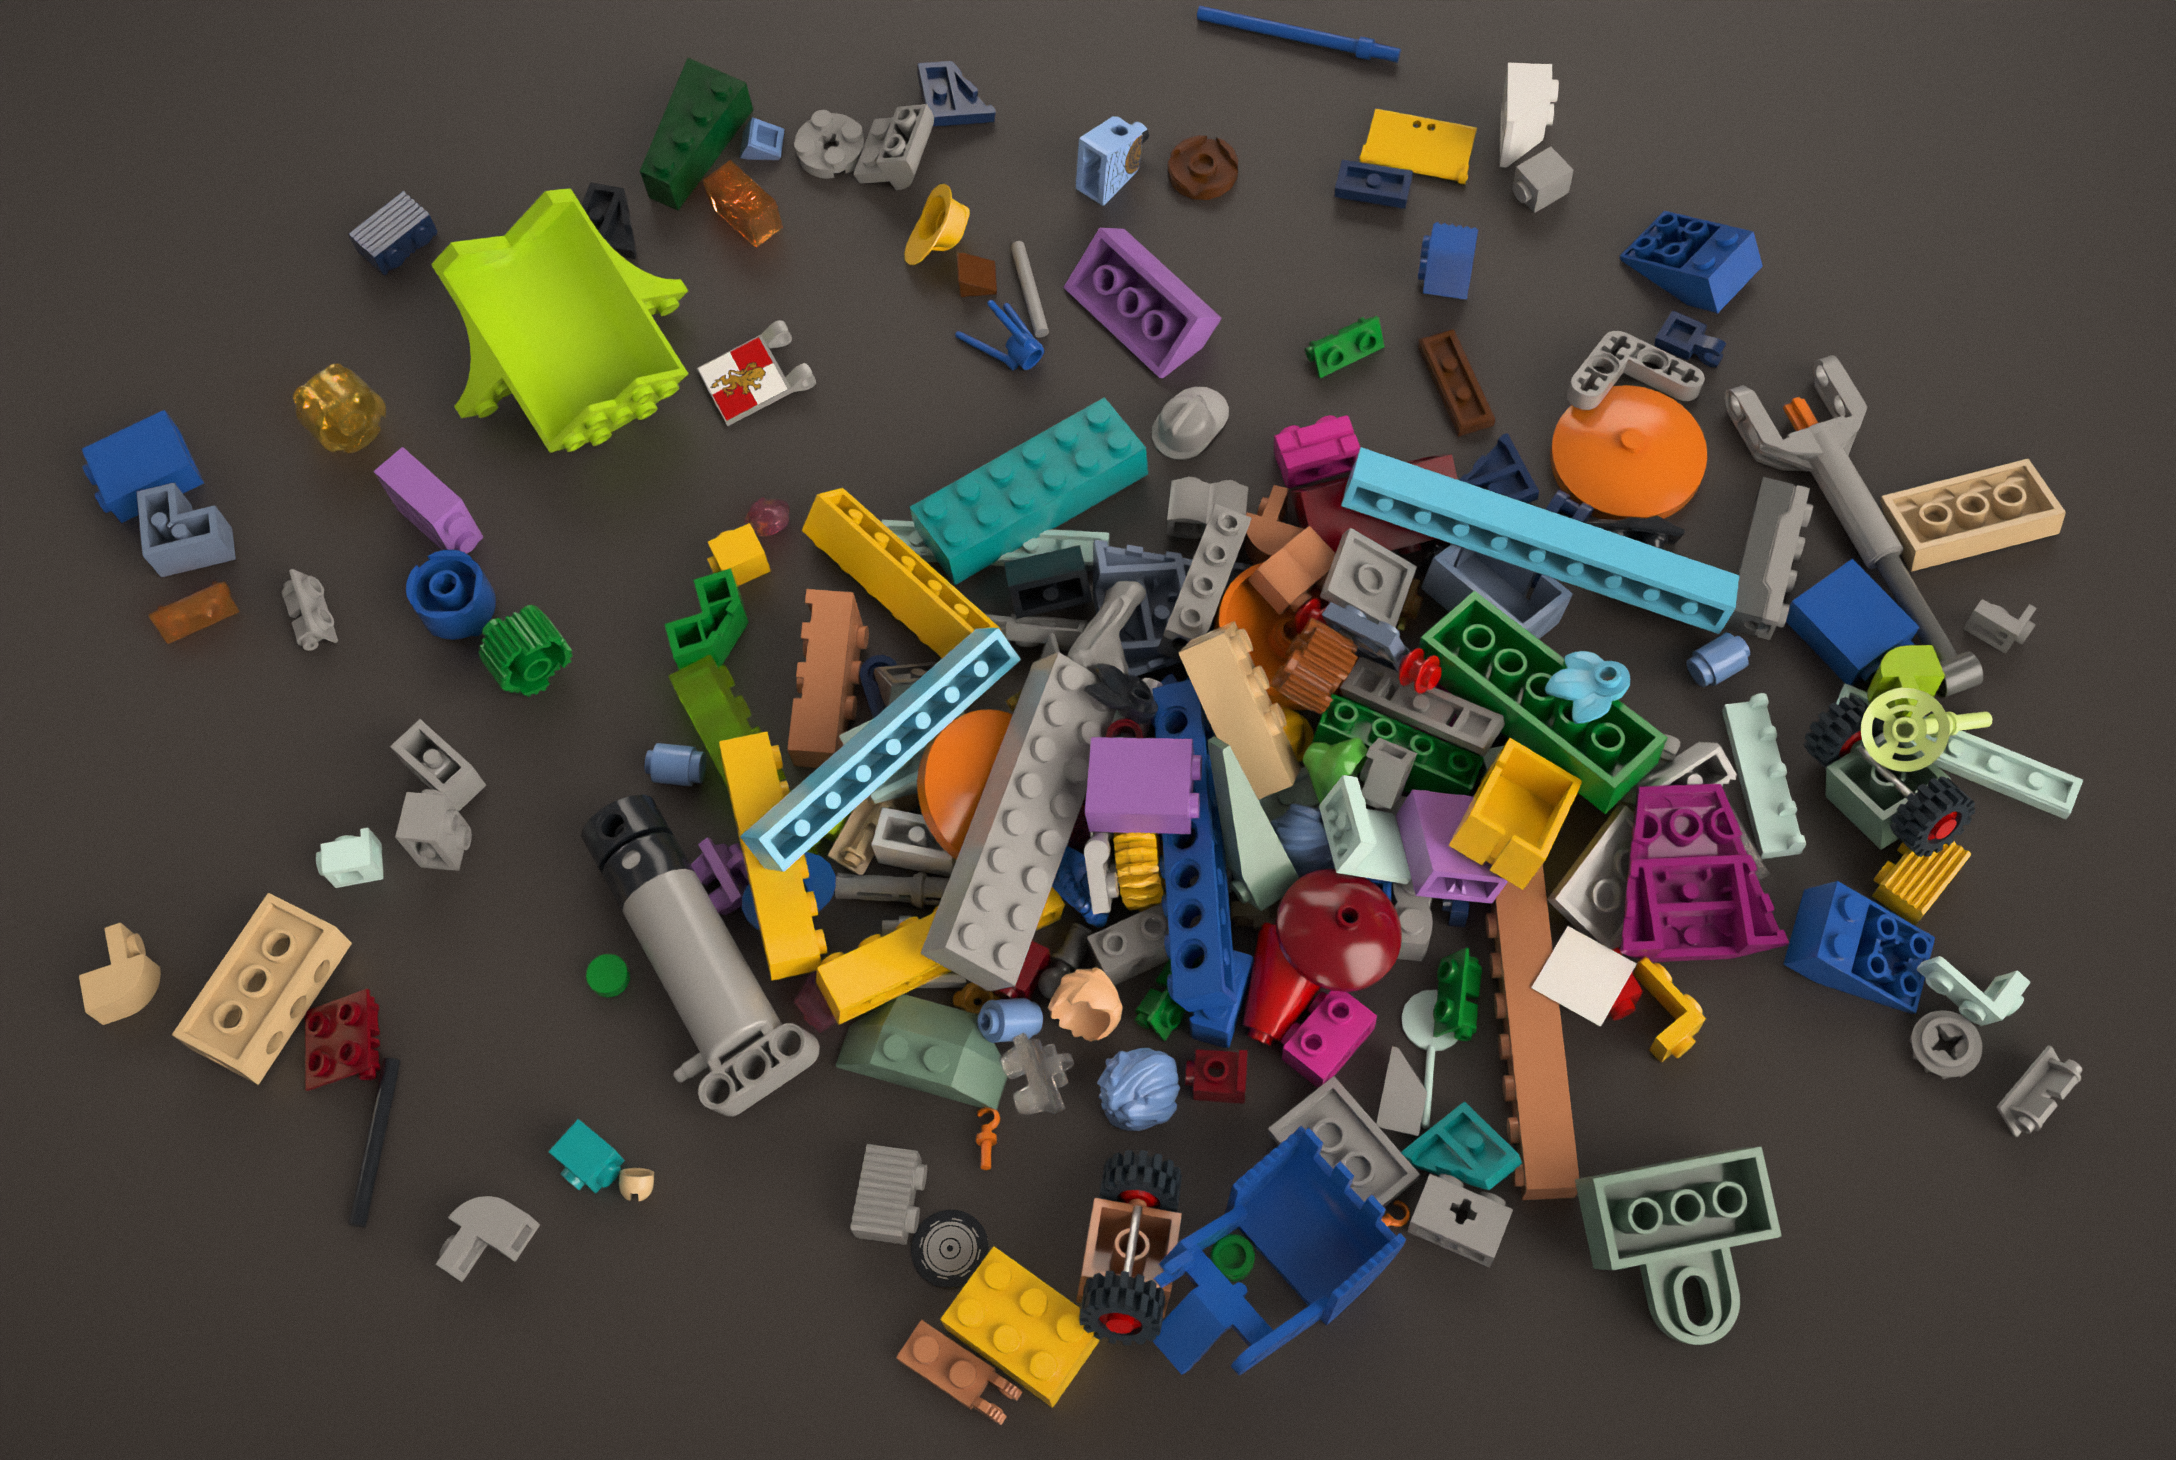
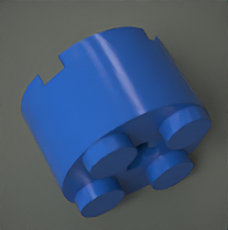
(451, 595)

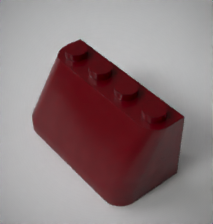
(1322, 511)

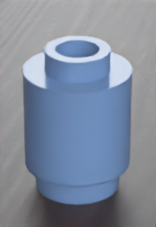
(1718, 660)
(675, 764)
(1008, 1018)

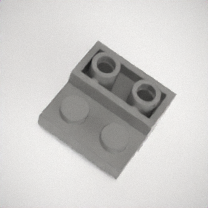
(895, 147)

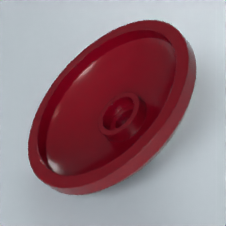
(1326, 946)

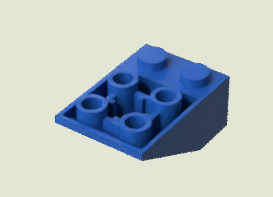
(1695, 259)
(1858, 947)

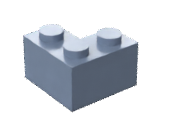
(178, 537)

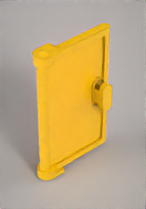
(1420, 149)

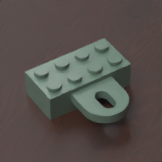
(1678, 1225)

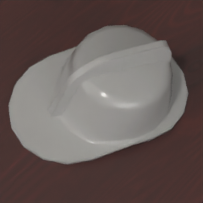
(1189, 422)

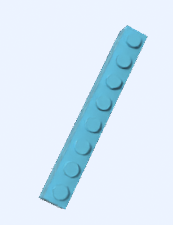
(879, 749)

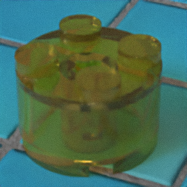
(339, 409)

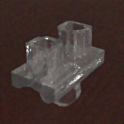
(1043, 1071)

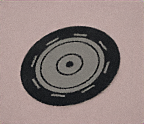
(949, 1248)

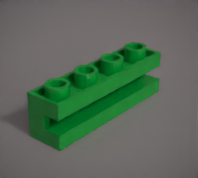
(1437, 765)

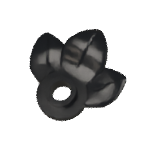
(1124, 693)

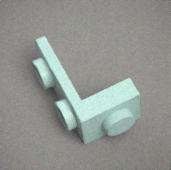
(1997, 1001)

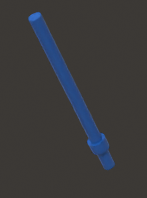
(1362, 47)

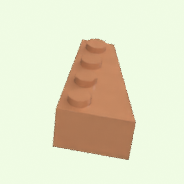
(827, 677)

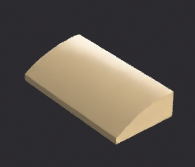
(1972, 514)

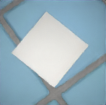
(1584, 976)

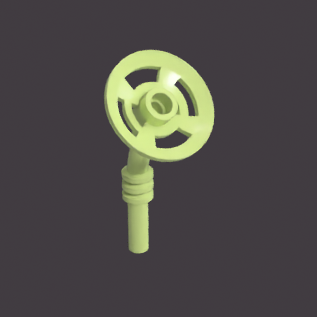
(1905, 729)

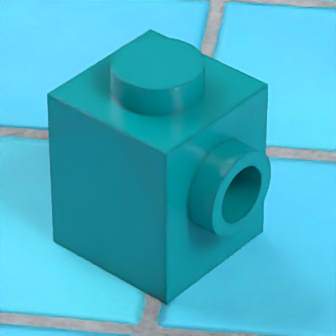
(586, 1158)

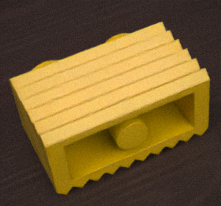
(1917, 881)

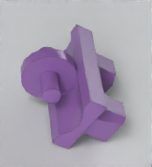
(730, 869)

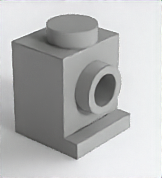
(1385, 773)

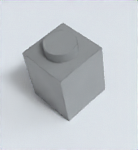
(1542, 179)

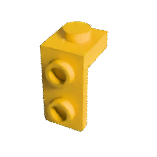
(1685, 1009)

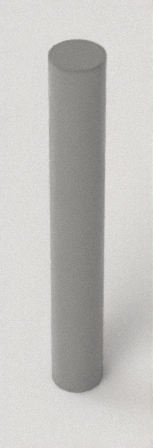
(1029, 289)

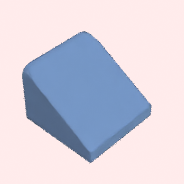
(761, 141)

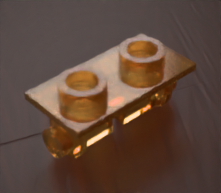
(194, 612)

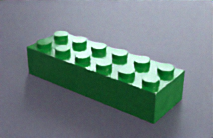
(1506, 671)

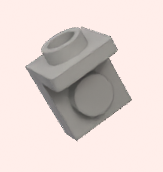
(1999, 628)

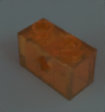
(743, 203)

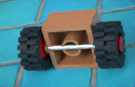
(1126, 1240)

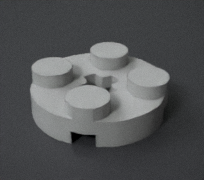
(826, 128)

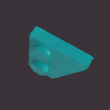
(1464, 1149)

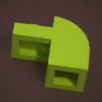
(1907, 668)

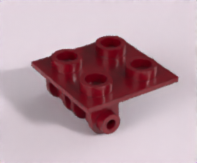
(342, 1040)

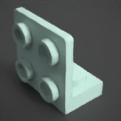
(1361, 838)

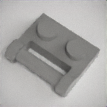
(1101, 871)

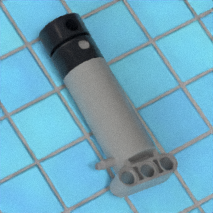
(694, 958)

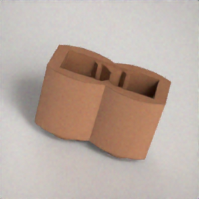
(1294, 571)

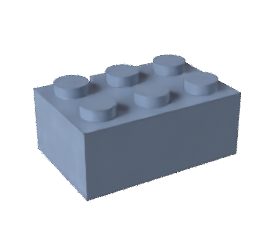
(1461, 571)

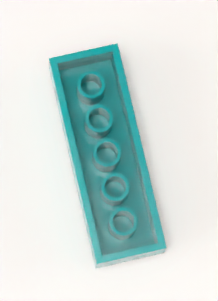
(1030, 490)

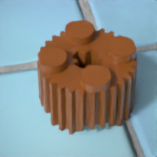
(1315, 666)

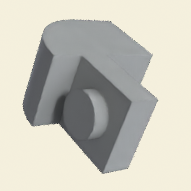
(484, 1223)

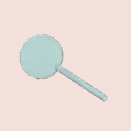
(1419, 1026)

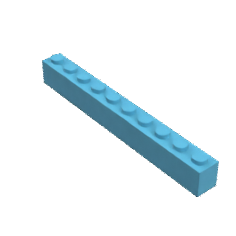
(1541, 541)

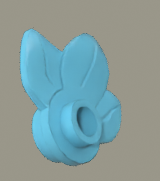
(1585, 684)

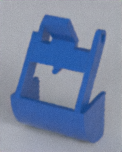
(1309, 1231)

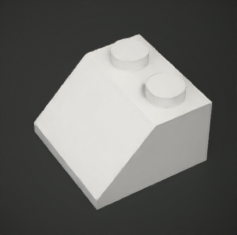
(1525, 109)

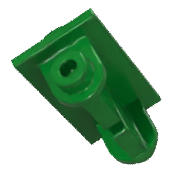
(1347, 347)
(1458, 977)
(1159, 1008)

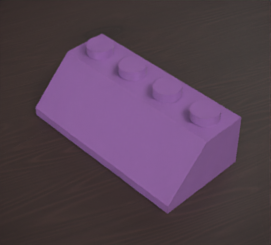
(1141, 301)

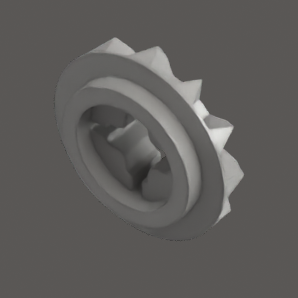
(1952, 1027)

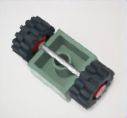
(1885, 804)

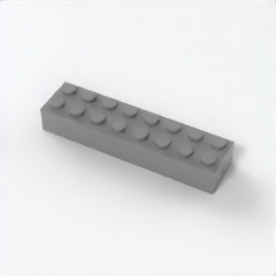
(1019, 827)

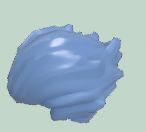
(1304, 839)
(1139, 1089)

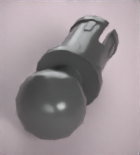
(1065, 960)

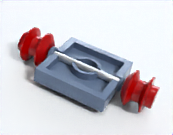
(1375, 642)

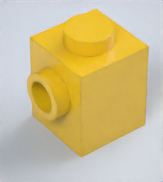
(740, 552)

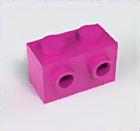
(1327, 1036)

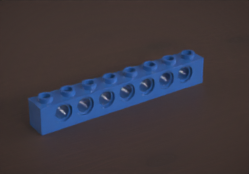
(1214, 980)

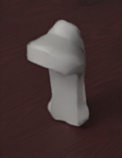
(1101, 637)

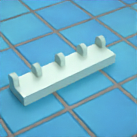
(1763, 778)

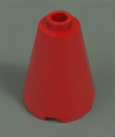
(1275, 991)

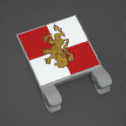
(751, 377)

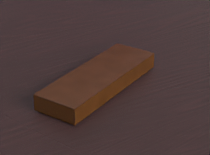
(1456, 382)

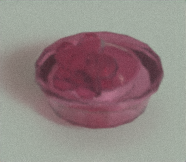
(768, 516)

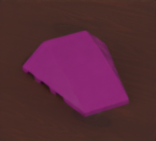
(1692, 881)

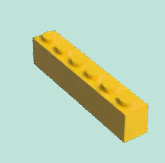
(892, 572)
(778, 897)
(891, 965)

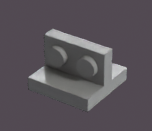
(1368, 578)

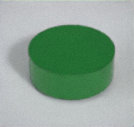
(608, 975)
(1233, 1257)

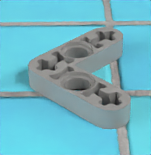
(1630, 361)

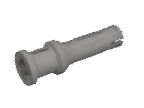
(916, 890)

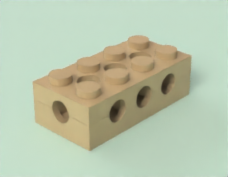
(262, 988)

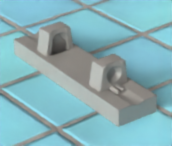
(1430, 711)

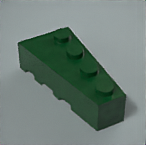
(693, 132)

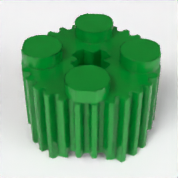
(523, 651)

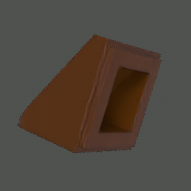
(976, 275)

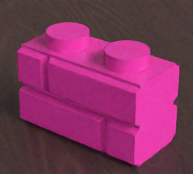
(1316, 450)

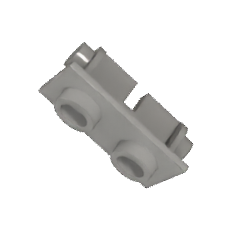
(306, 597)
(2029, 1100)

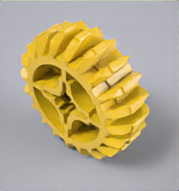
(1139, 869)

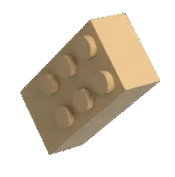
(1240, 708)

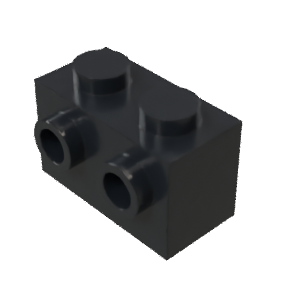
(1048, 582)

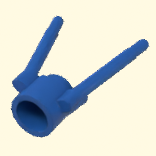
(1021, 346)

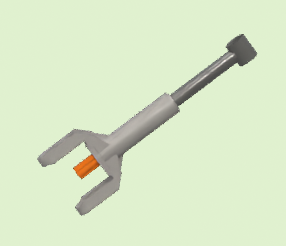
(1825, 453)

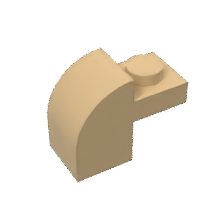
(125, 984)

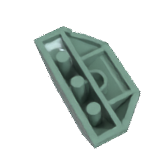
(926, 1050)

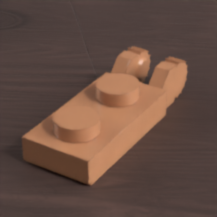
(955, 1370)

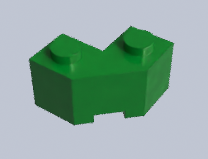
(715, 628)

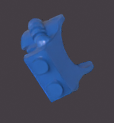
(1073, 886)

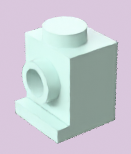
(351, 859)

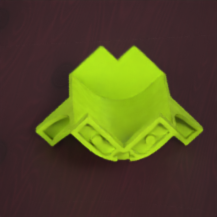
(561, 325)

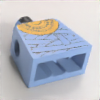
(1109, 158)

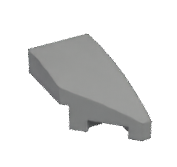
(1402, 1097)

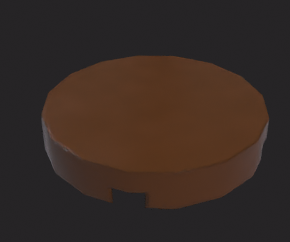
(1203, 167)

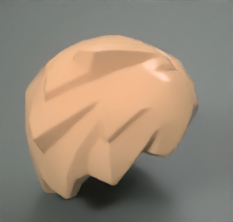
(1086, 1004)

